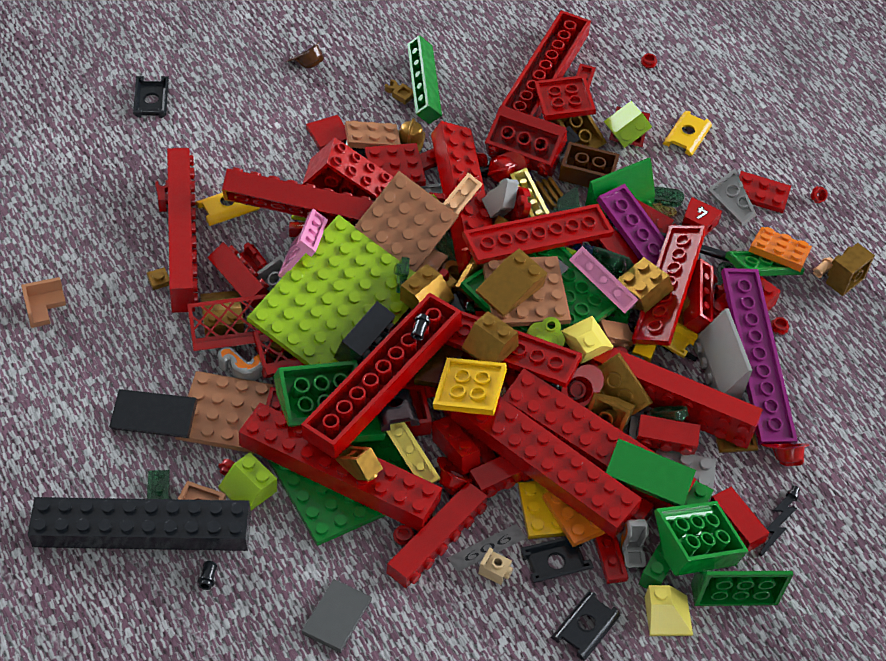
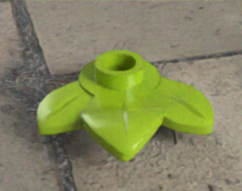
(541, 331)

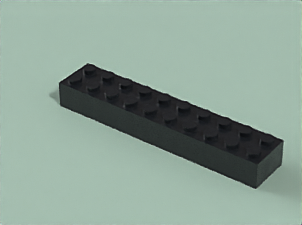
(140, 524)

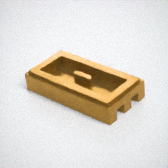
(553, 190)

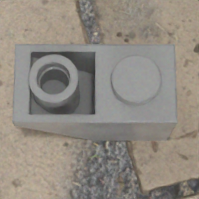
(502, 198)

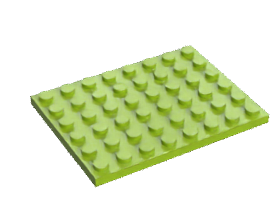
(329, 294)

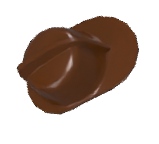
(310, 57)

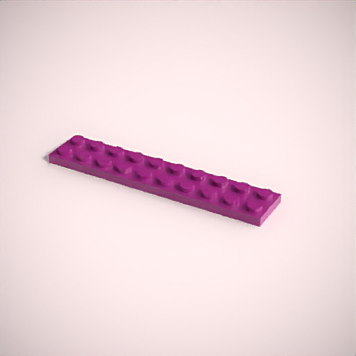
(766, 383)

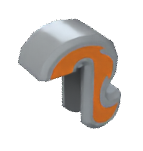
(240, 368)
(632, 543)

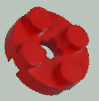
(522, 206)

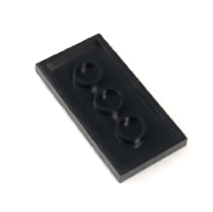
(153, 413)

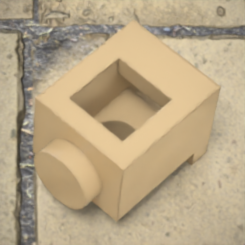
(495, 567)

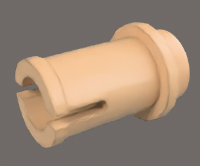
(823, 267)

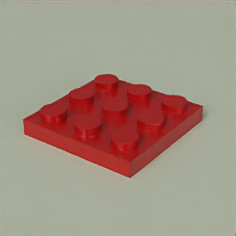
(564, 97)
(398, 158)

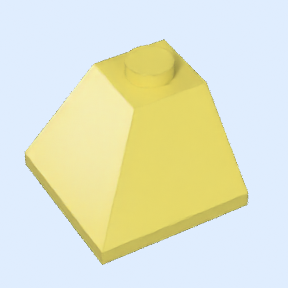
(587, 339)
(667, 611)

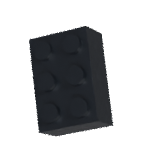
(366, 334)

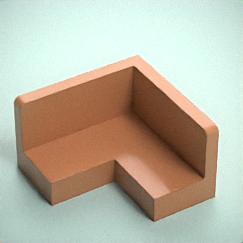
(40, 297)

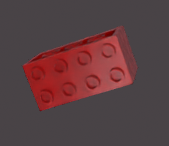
(532, 137)
(345, 171)

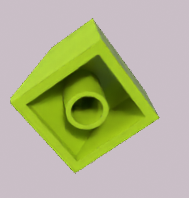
(628, 124)
(249, 481)

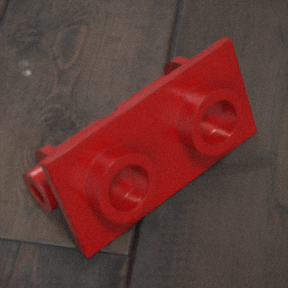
(253, 256)

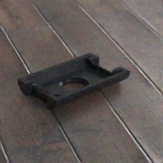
(147, 88)
(399, 414)
(538, 555)
(583, 639)

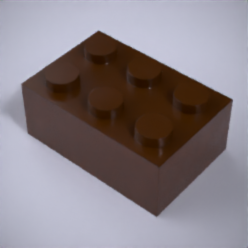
(586, 164)

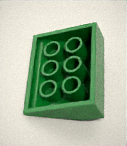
(636, 177)
(307, 386)
(698, 538)
(739, 587)

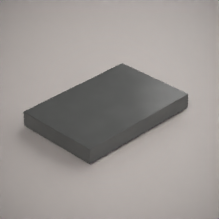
(336, 615)

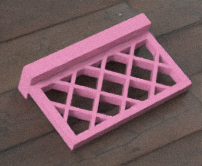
(305, 242)
(603, 280)

